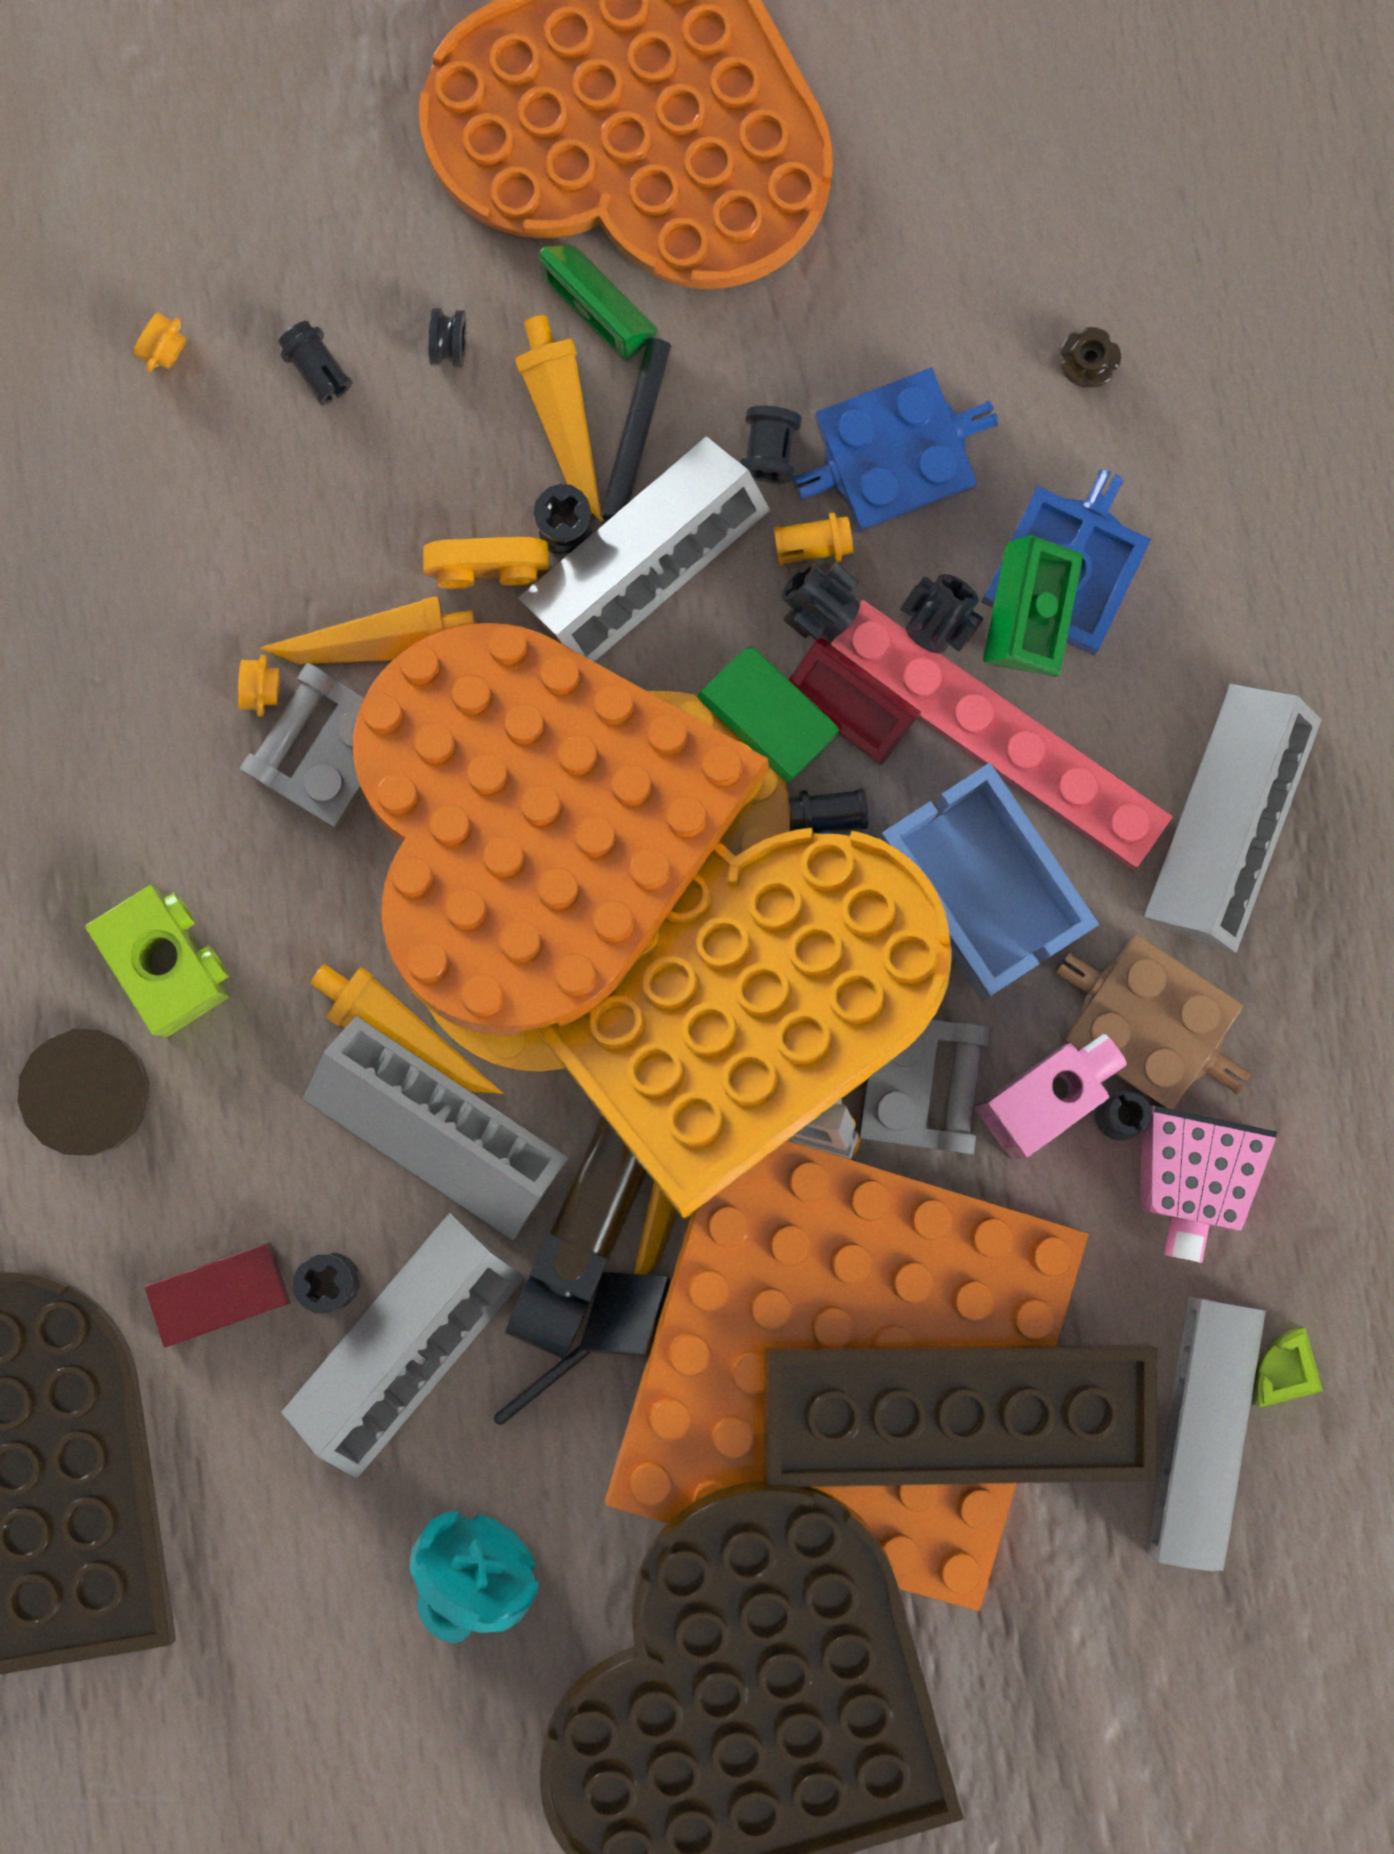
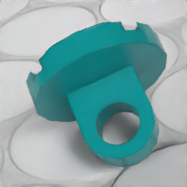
(471, 1576)

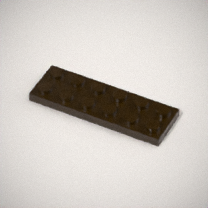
(959, 1415)

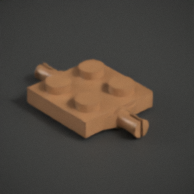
(1158, 1017)

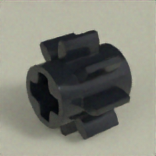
(820, 600)
(941, 613)

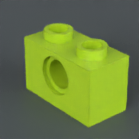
(128, 938)

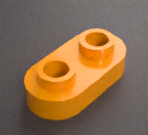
(511, 559)

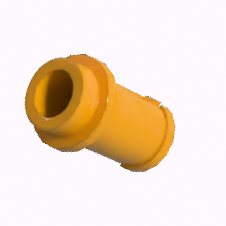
(814, 540)

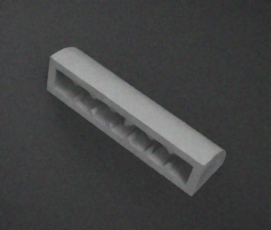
(646, 551)
(1233, 816)
(434, 1127)
(402, 1346)
(1205, 1434)

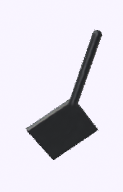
(619, 1323)

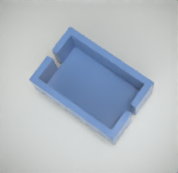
(994, 880)

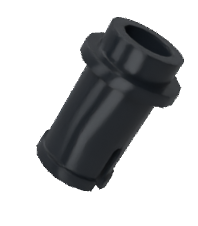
(314, 361)
(829, 811)
(1107, 1115)

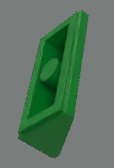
(596, 299)
(1033, 606)
(769, 713)

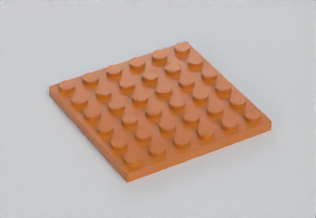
(837, 1258)

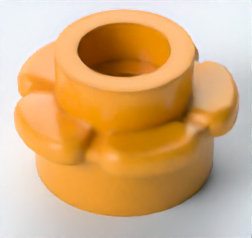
(160, 342)
(258, 685)

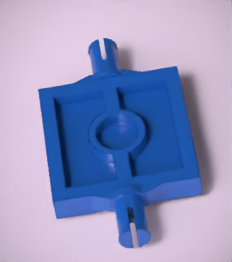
(895, 450)
(1108, 552)

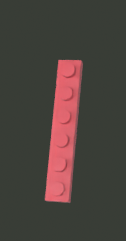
(1009, 739)

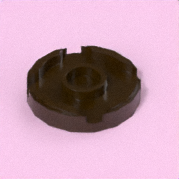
(83, 1092)

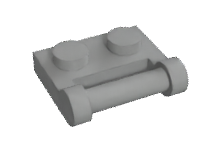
(326, 777)
(900, 1091)

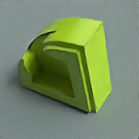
(1286, 1370)

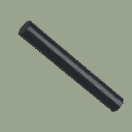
(636, 427)

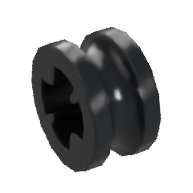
(447, 337)

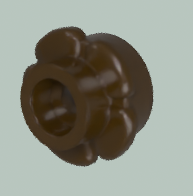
(1087, 373)

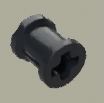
(770, 443)
(563, 500)
(306, 1284)

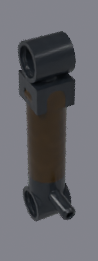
(578, 1245)

